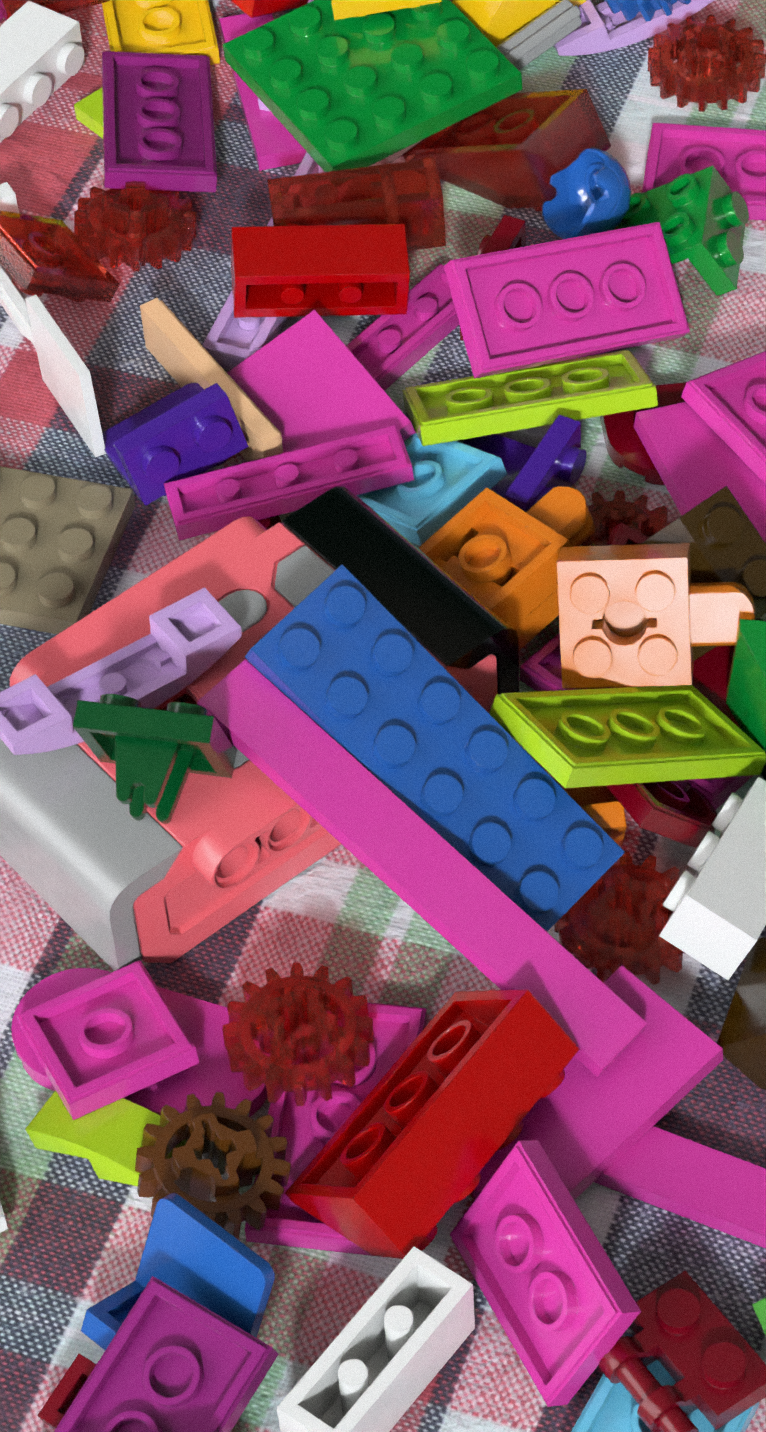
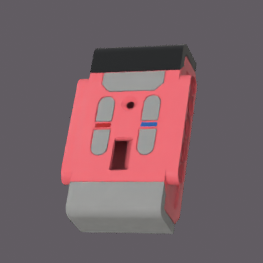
(233, 840)

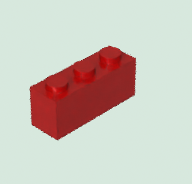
(319, 269)

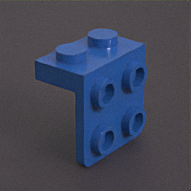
(196, 1260)

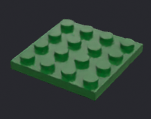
(370, 81)

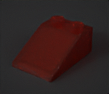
(516, 146)

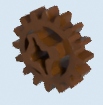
(230, 1146)

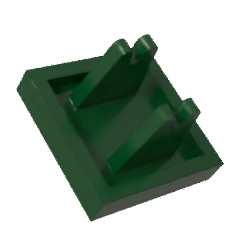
(153, 749)

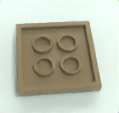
(56, 546)

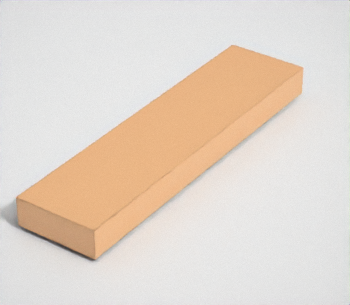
(191, 363)

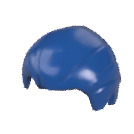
(589, 196)

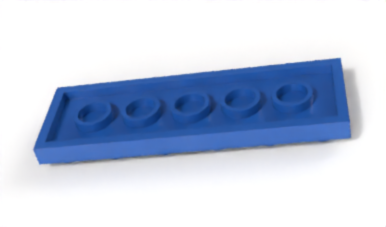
(434, 746)

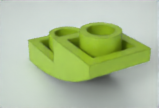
(103, 1137)

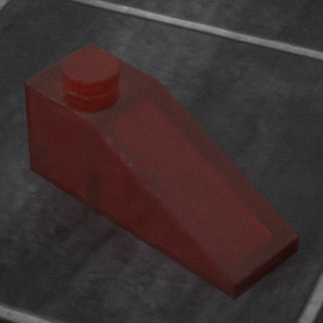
(364, 196)

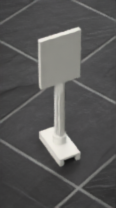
(58, 361)

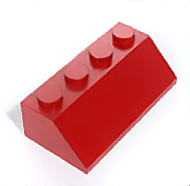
(435, 1121)

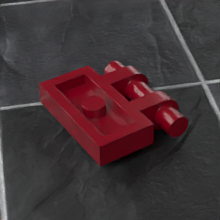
(699, 1351)

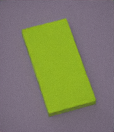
(528, 397)
(627, 735)

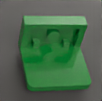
(698, 222)

